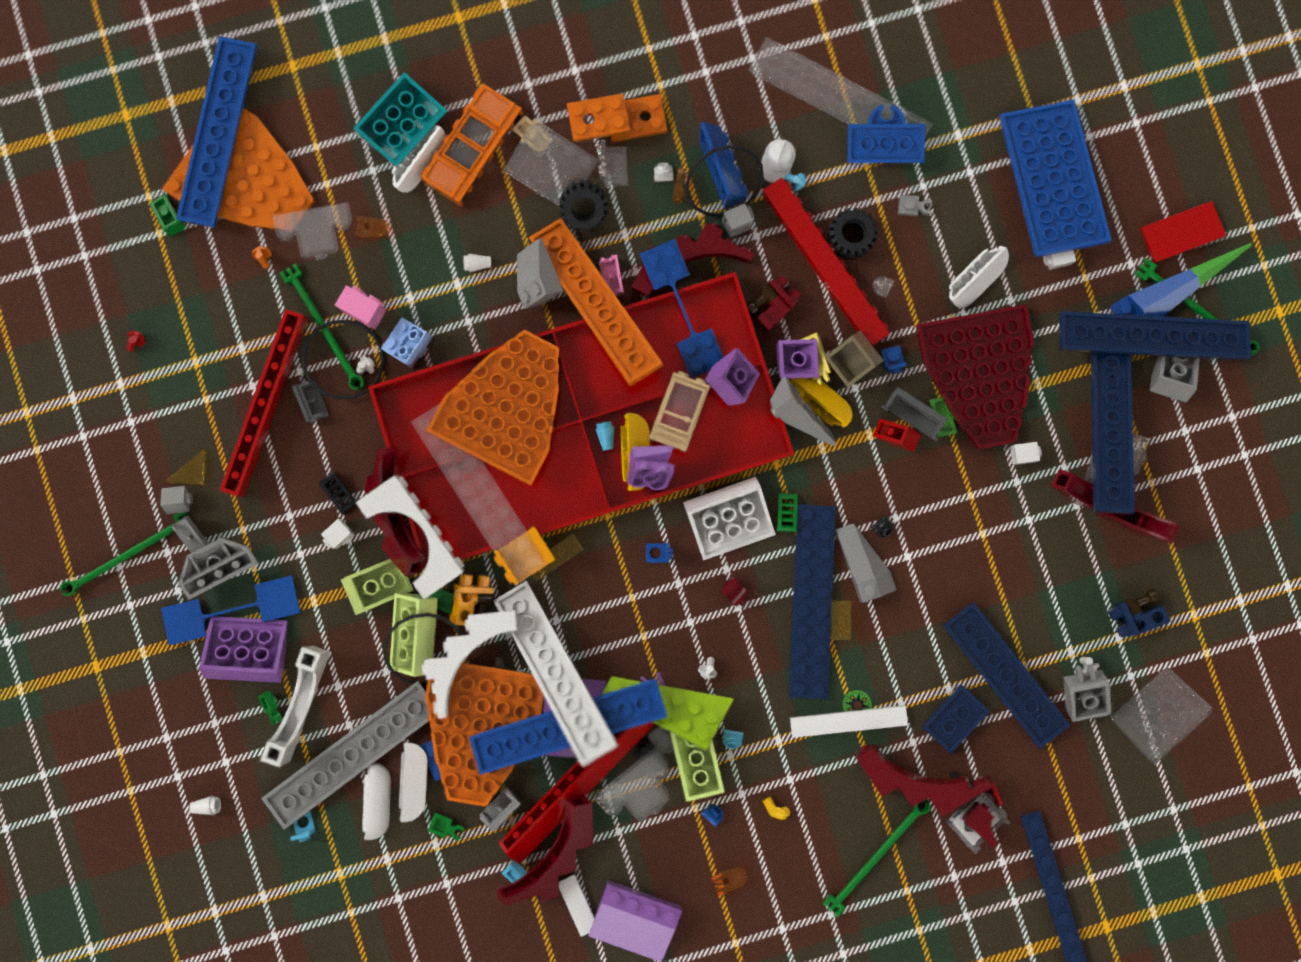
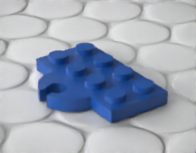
(886, 139)

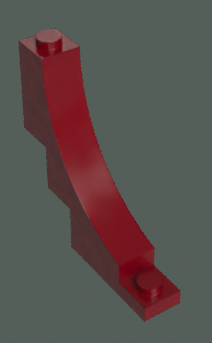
(944, 793)

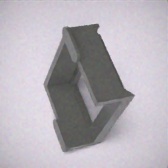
(915, 413)

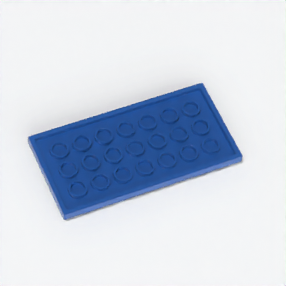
(1055, 178)

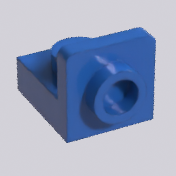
(893, 360)

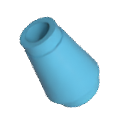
(605, 433)

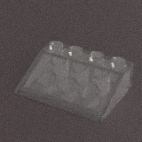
(549, 162)
(1161, 715)

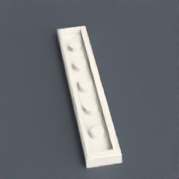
(848, 721)

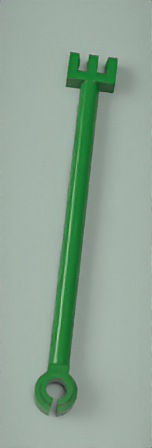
(1149, 273)
(293, 278)
(118, 559)
(837, 901)

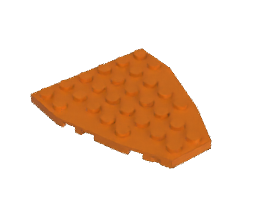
(259, 178)
(505, 407)
(478, 702)

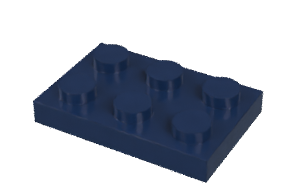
(955, 719)

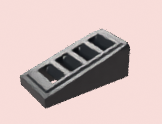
(327, 479)

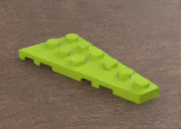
(690, 713)

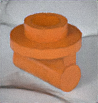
(262, 254)

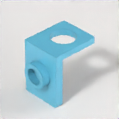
(304, 833)

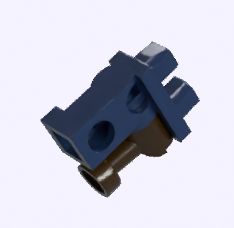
(1135, 619)

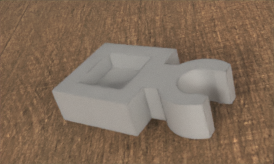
(910, 206)

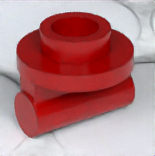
(135, 339)

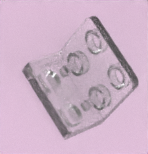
(614, 165)

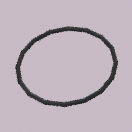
(708, 154)
(340, 322)
(402, 621)

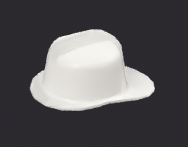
(777, 160)

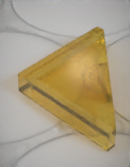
(192, 471)

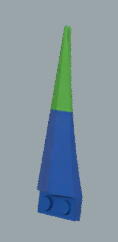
(1167, 294)

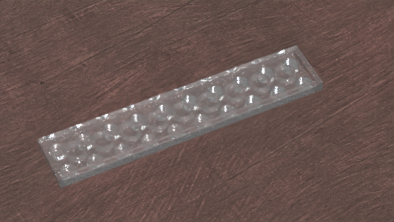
(822, 86)
(484, 502)

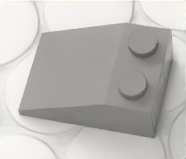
(536, 276)
(1175, 377)

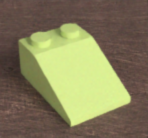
(375, 586)

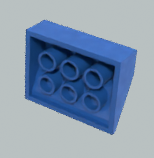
(722, 166)

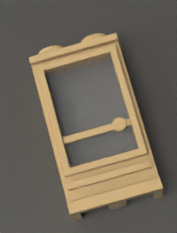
(679, 411)

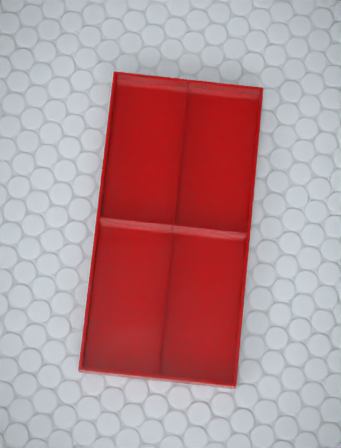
(577, 475)

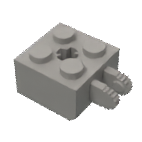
(1087, 694)

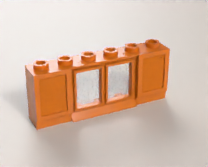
(470, 144)

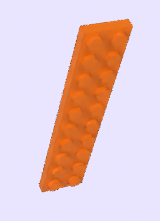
(598, 304)

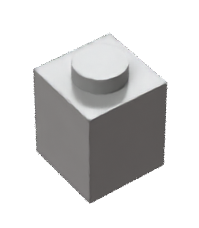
(176, 500)

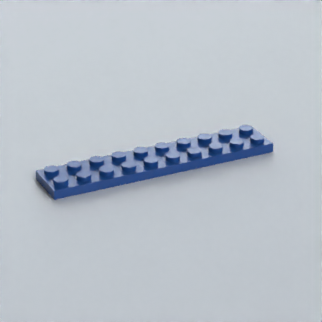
(217, 132)
(544, 735)

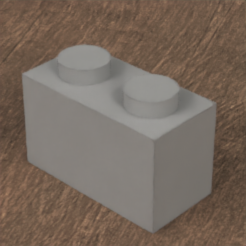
(738, 220)

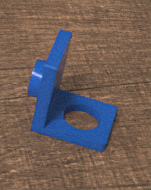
(666, 553)

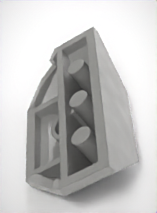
(214, 565)

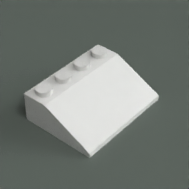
(729, 518)

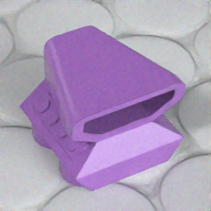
(650, 467)

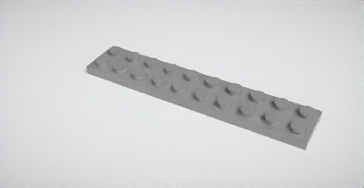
(348, 756)

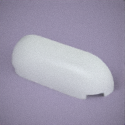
(409, 171)
(978, 276)
(412, 782)
(376, 801)

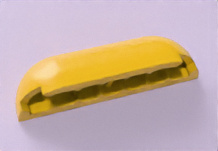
(824, 401)
(632, 434)

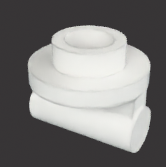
(663, 172)
(364, 365)
(1087, 660)
(707, 671)

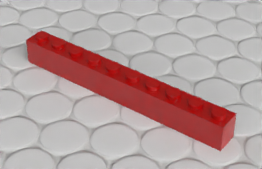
(824, 261)
(264, 403)
(575, 782)

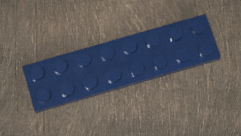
(1006, 675)

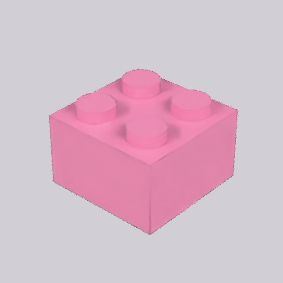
(360, 307)

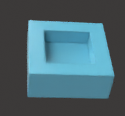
(514, 872)

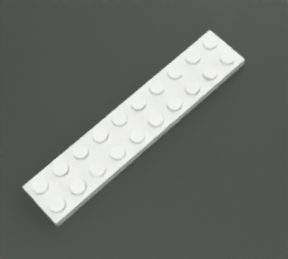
(557, 676)

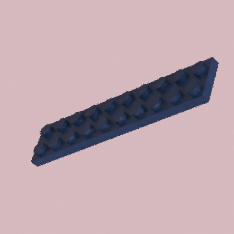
(1154, 335)
(1112, 433)
(812, 602)

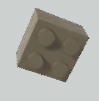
(854, 358)

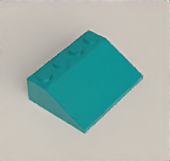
(400, 120)

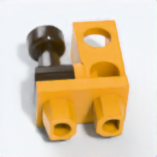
(468, 596)

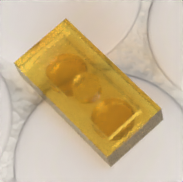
(840, 620)

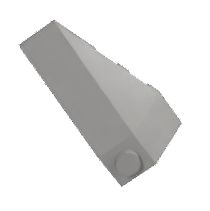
(794, 412)
(866, 568)

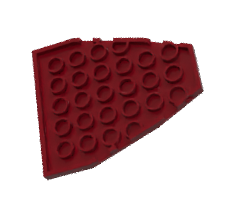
(981, 370)

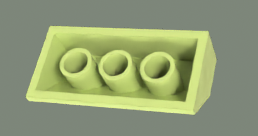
(413, 639)
(697, 769)

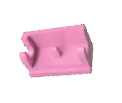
(611, 274)

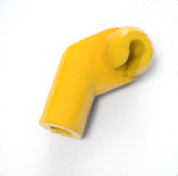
(776, 812)

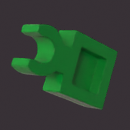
(269, 704)
(442, 825)

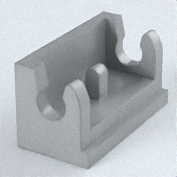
(189, 534)
(500, 809)

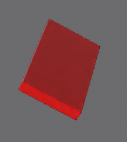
(1182, 232)

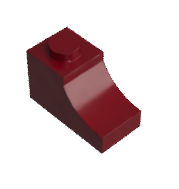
(735, 592)
(980, 819)

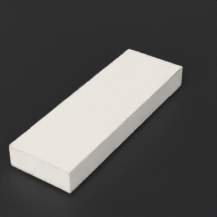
(576, 904)

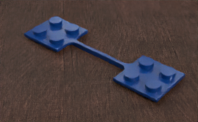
(664, 267)
(186, 620)

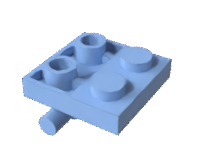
(407, 342)

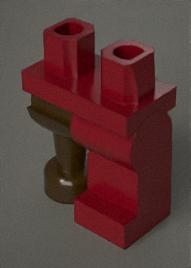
(777, 299)

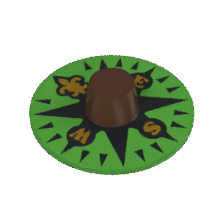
(856, 701)

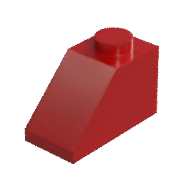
(897, 435)

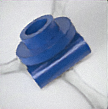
(713, 814)

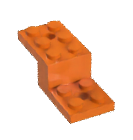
(616, 118)

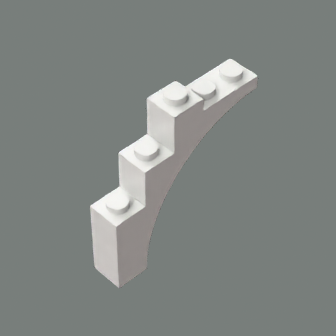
(443, 669)

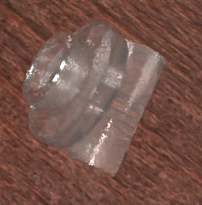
(882, 286)

